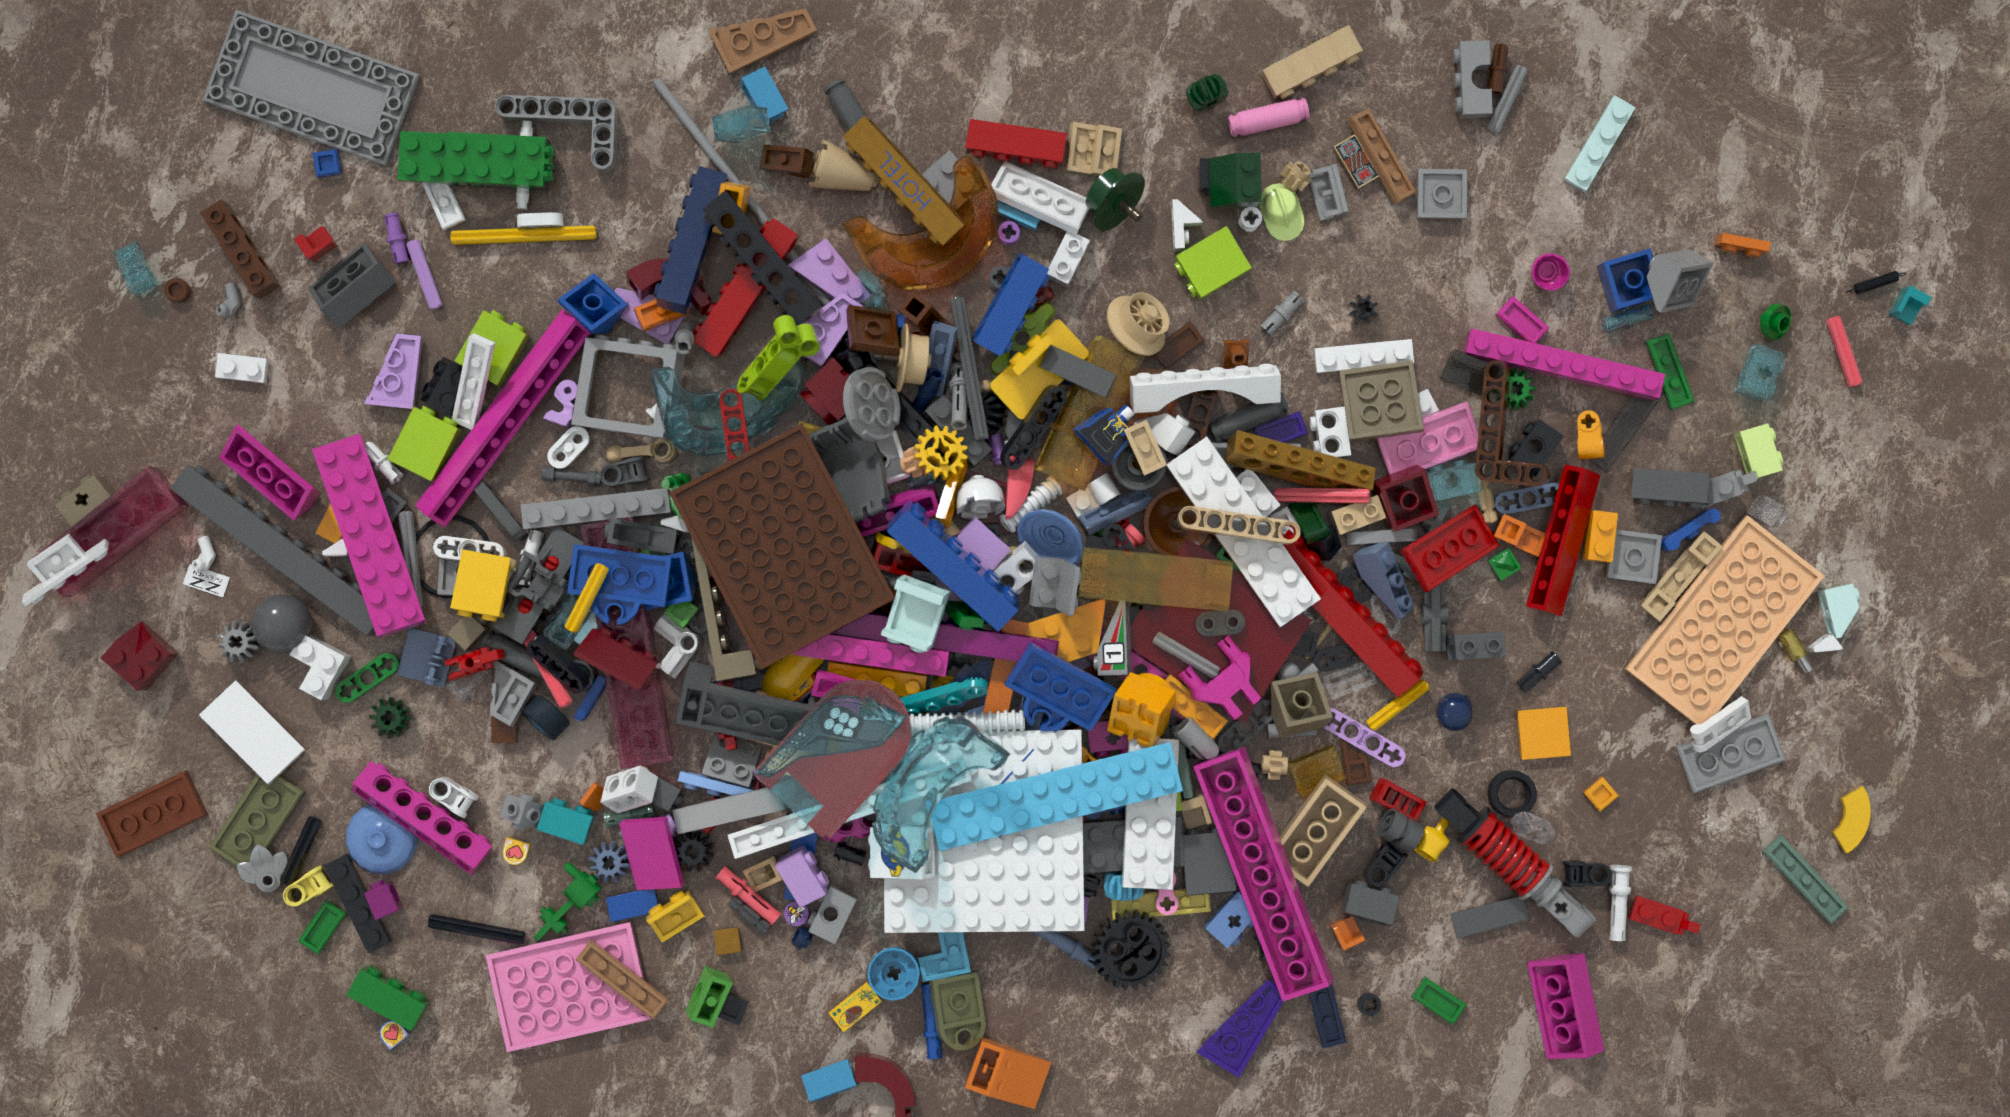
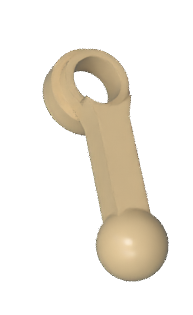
(617, 453)

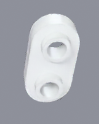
(568, 446)

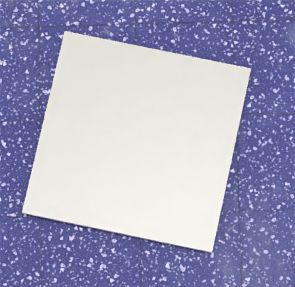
(1006, 881)

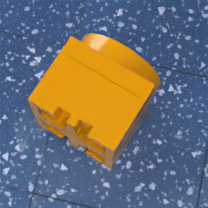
(1142, 708)

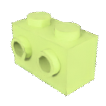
(1759, 450)

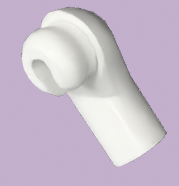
(206, 556)

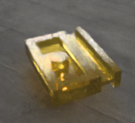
(1310, 769)

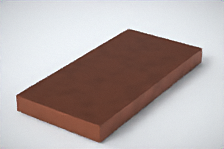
(151, 814)

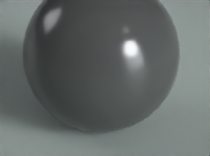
(281, 623)

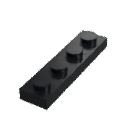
(351, 891)

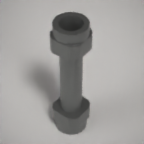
(551, 474)

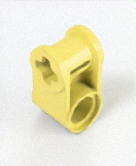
(311, 885)

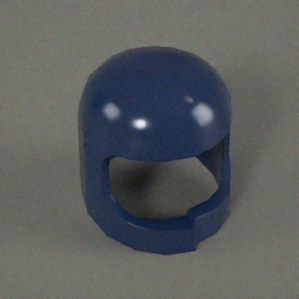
(1454, 712)

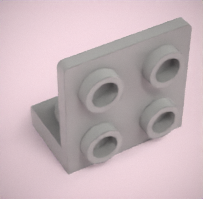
(1055, 584)

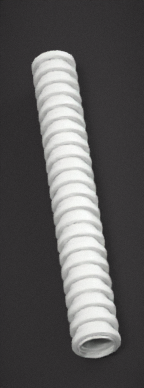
(985, 721)

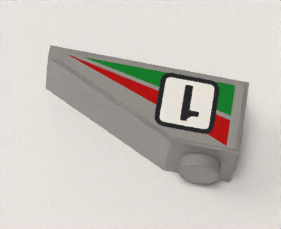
(1115, 649)

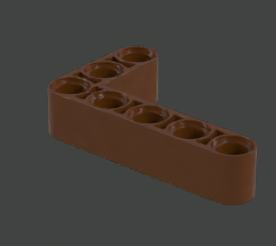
(1497, 434)

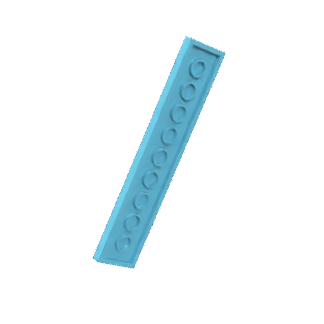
(1056, 796)

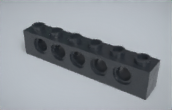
(725, 205)

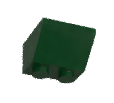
(1235, 180)

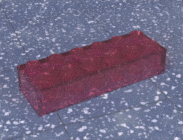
(124, 522)

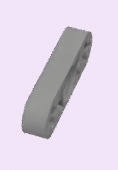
(1381, 536)

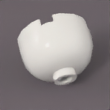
(979, 497)

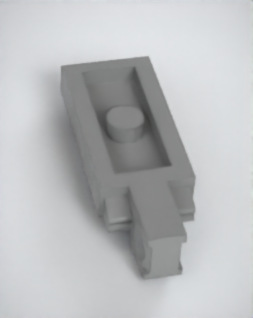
(1730, 485)

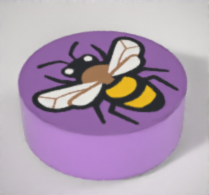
(795, 915)

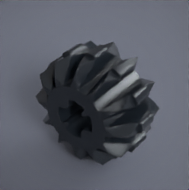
(994, 411)
(697, 843)

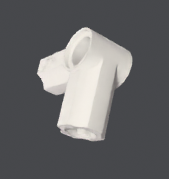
(679, 655)

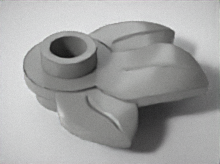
(263, 864)

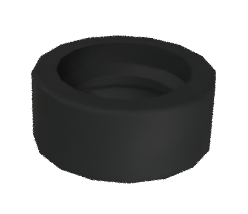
(1506, 775)

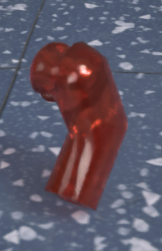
(1044, 295)

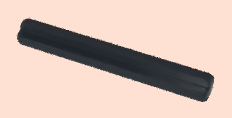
(476, 929)

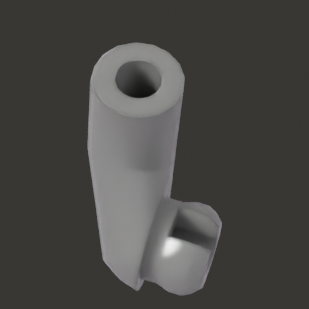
(232, 302)

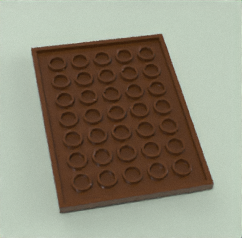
(782, 546)

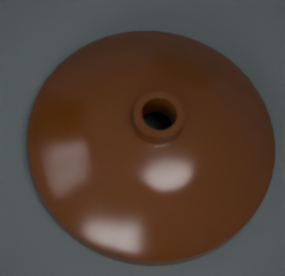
(1158, 523)

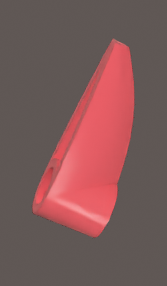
(1018, 486)

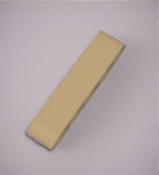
(1250, 521)

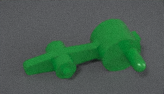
(579, 893)

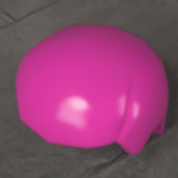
(1550, 272)

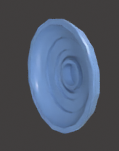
(1051, 535)
(378, 842)

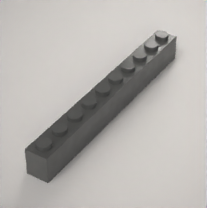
(274, 545)

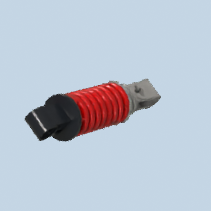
(1513, 860)

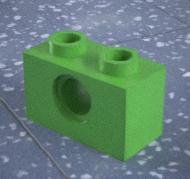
(709, 996)

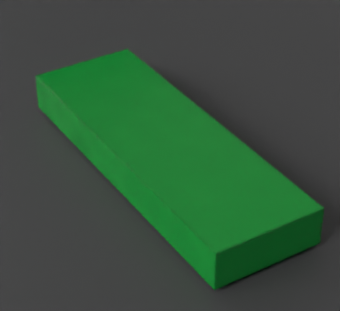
(1667, 362)

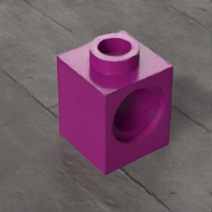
(383, 899)

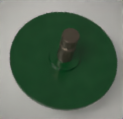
(1114, 198)

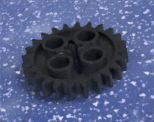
(1142, 966)

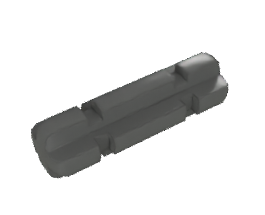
(749, 915)

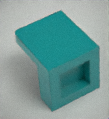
(1908, 304)

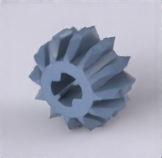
(601, 862)

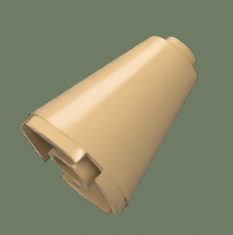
(840, 170)

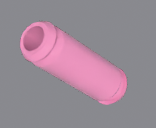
(1268, 117)

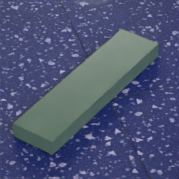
(1805, 879)

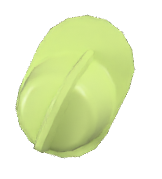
(1282, 212)

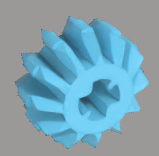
(1113, 888)

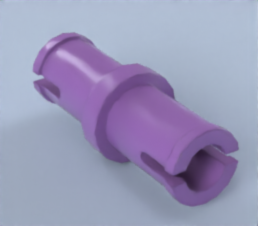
(396, 238)

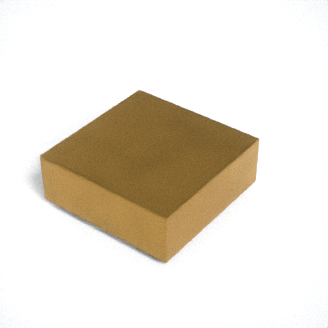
(727, 940)

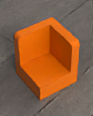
(1347, 933)

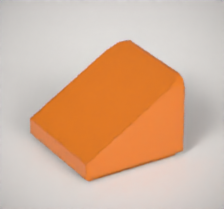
(593, 797)

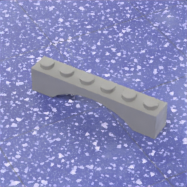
(596, 508)

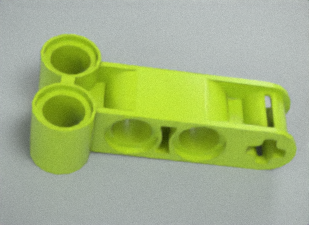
(778, 356)

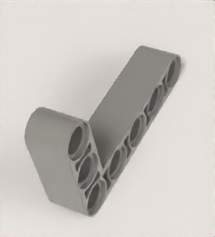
(569, 116)
(726, 810)

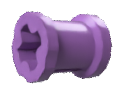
(1015, 230)

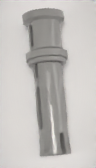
(959, 397)

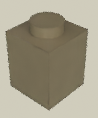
(469, 631)

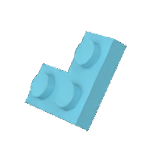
(949, 962)

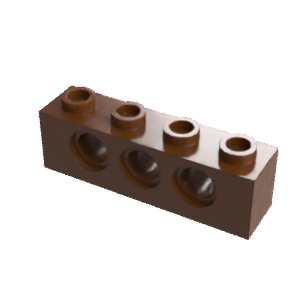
(240, 249)

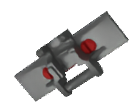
(544, 591)

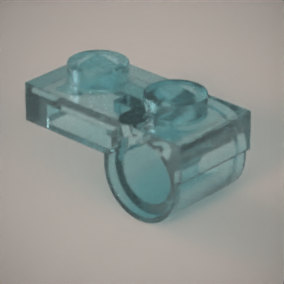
(134, 269)

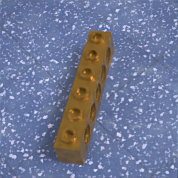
(1296, 463)

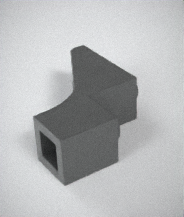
(642, 536)

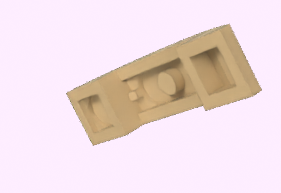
(1680, 575)

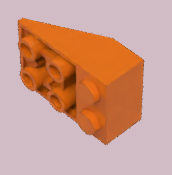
(1007, 1073)

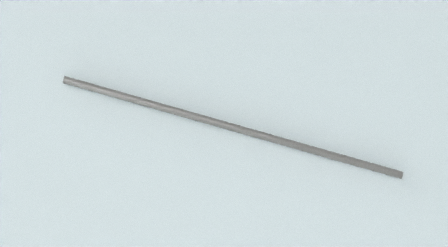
(723, 167)

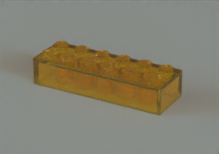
(1064, 453)

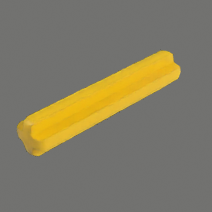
(586, 597)
(1397, 705)

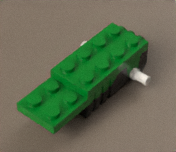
(479, 160)

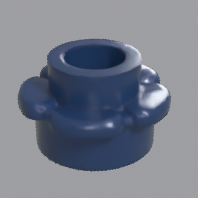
(801, 938)

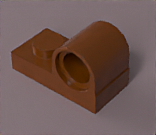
(787, 159)

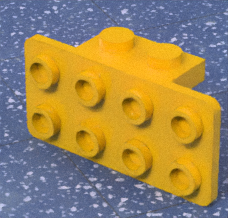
(1023, 379)

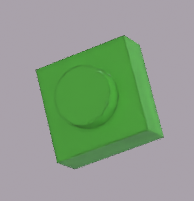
(681, 613)

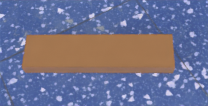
(1381, 156)
(622, 979)

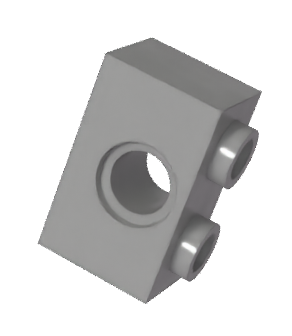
(827, 928)

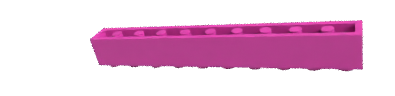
(503, 418)

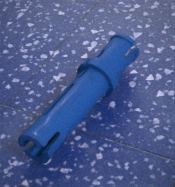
(932, 1039)

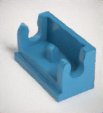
(762, 92)
(829, 1080)

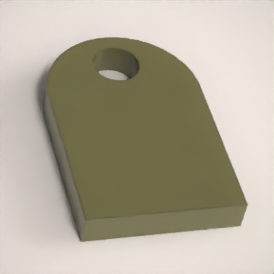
(958, 1008)

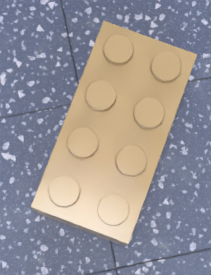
(1319, 828)

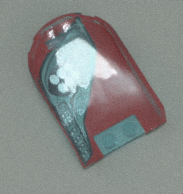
(838, 754)

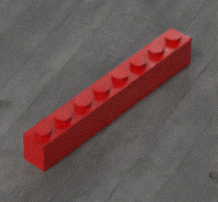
(1355, 622)

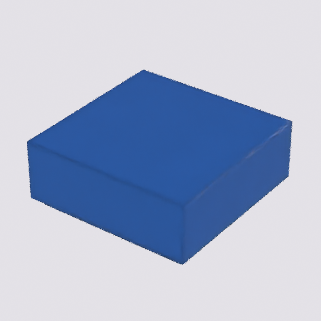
(327, 163)

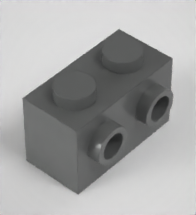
(1369, 904)

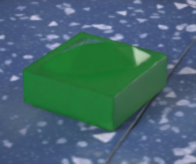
(1504, 564)

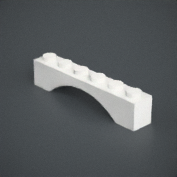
(1155, 391)

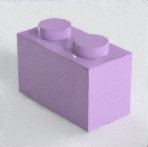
(802, 875)

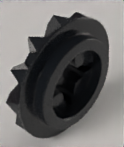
(1352, 572)

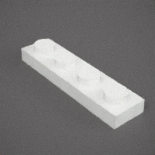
(1362, 355)
(473, 381)

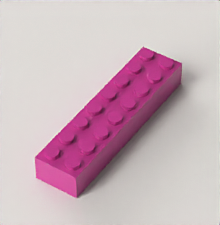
(369, 536)

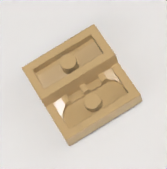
(1092, 148)

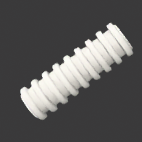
(1033, 502)

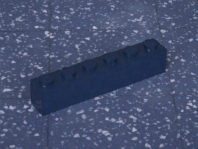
(690, 244)

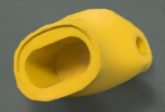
(1433, 841)

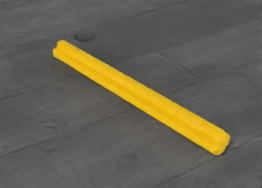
(523, 235)

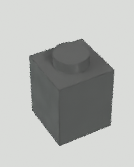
(667, 794)

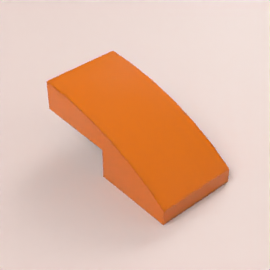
(1520, 535)

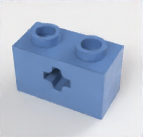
(1219, 923)

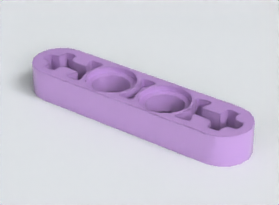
(1360, 739)

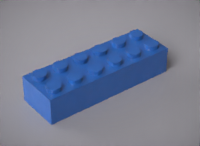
(953, 565)

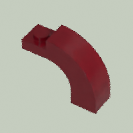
(646, 276)
(886, 1072)

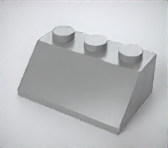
(1677, 279)

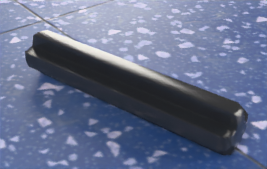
(300, 850)

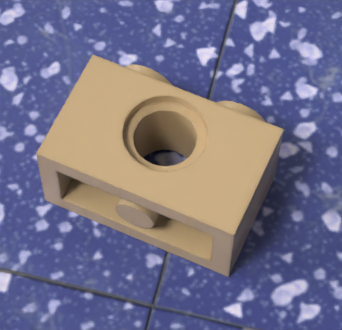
(1357, 515)

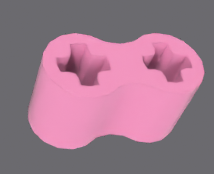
(1166, 893)

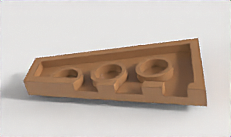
(755, 40)

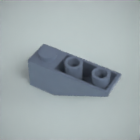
(1381, 573)

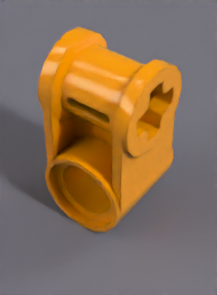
(1590, 440)

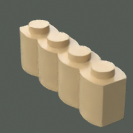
(1311, 62)

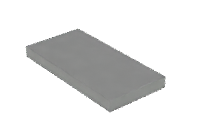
(1738, 754)

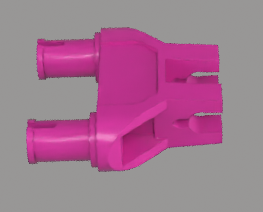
(1226, 683)

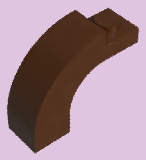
(923, 315)

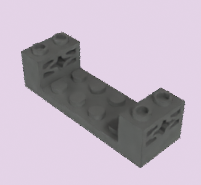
(736, 710)

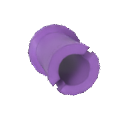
(997, 445)

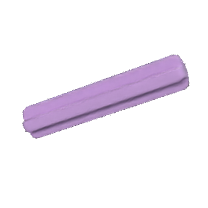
(424, 274)

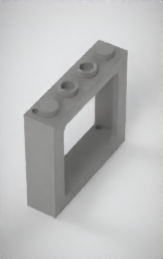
(671, 359)

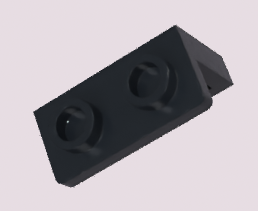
(443, 386)

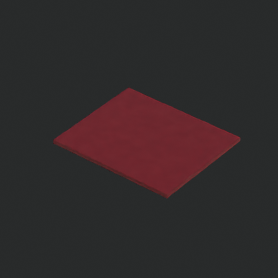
(1260, 637)

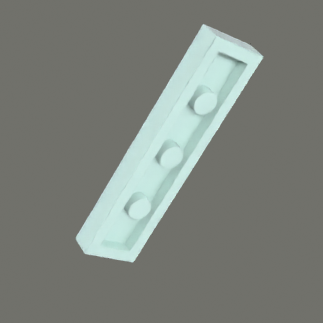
(1599, 143)

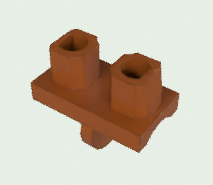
(1235, 353)

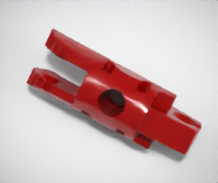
(474, 662)

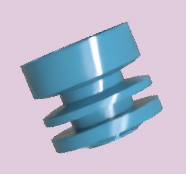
(887, 986)

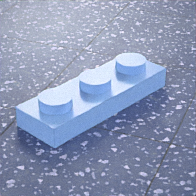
(713, 786)

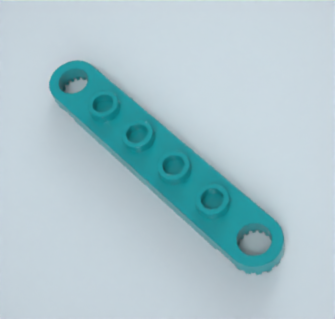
(945, 695)

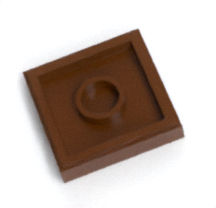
(872, 330)

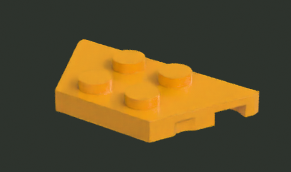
(1076, 634)

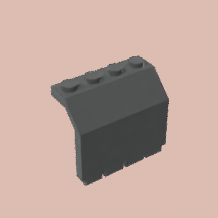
(854, 468)

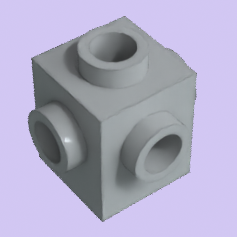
(522, 810)

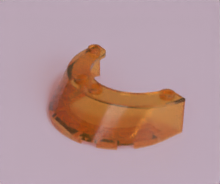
(917, 261)

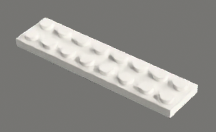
(1263, 564)

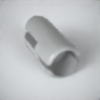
(1196, 739)

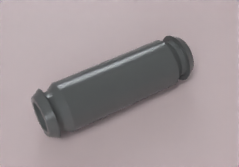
(844, 103)
(1246, 418)
(515, 653)

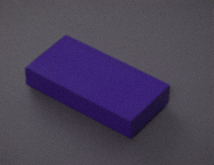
(1283, 429)

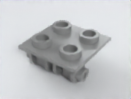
(732, 765)

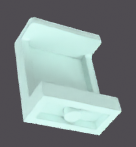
(915, 614)

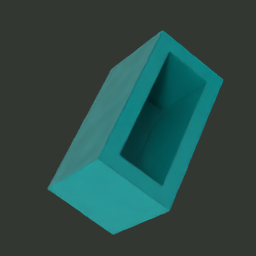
(566, 821)

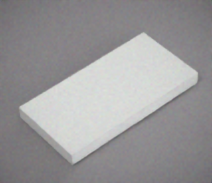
(1040, 197)
(252, 732)

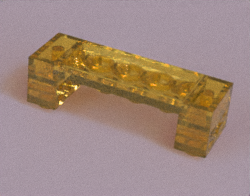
(1156, 579)

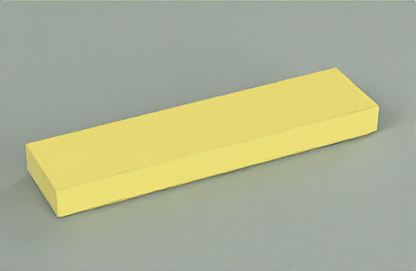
(1146, 903)

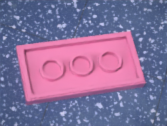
(1444, 438)

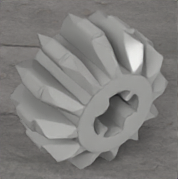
(229, 639)

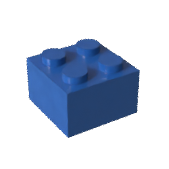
(1626, 280)

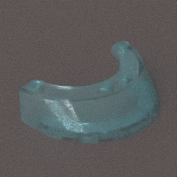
(695, 419)
(922, 778)

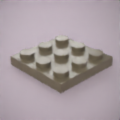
(1381, 401)

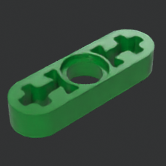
(356, 693)

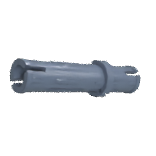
(1069, 946)

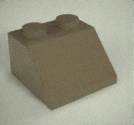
(1299, 705)

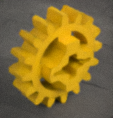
(950, 451)

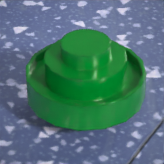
(1775, 321)

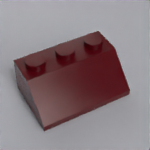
(619, 658)

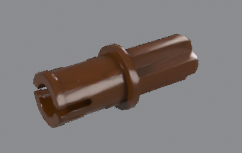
(1498, 68)

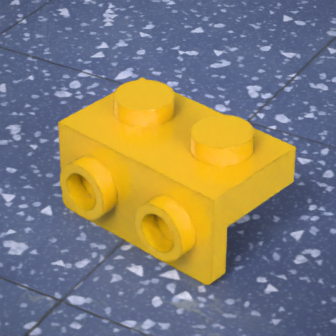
(674, 915)

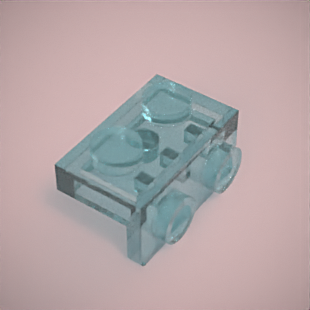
(874, 286)

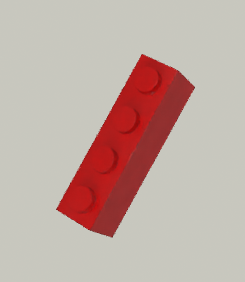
(1016, 143)

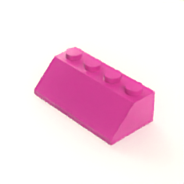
(268, 474)
(1565, 1006)

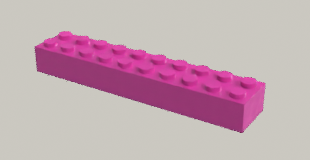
(1263, 874)

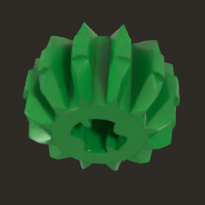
(1523, 392)

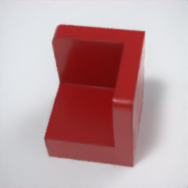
(316, 244)

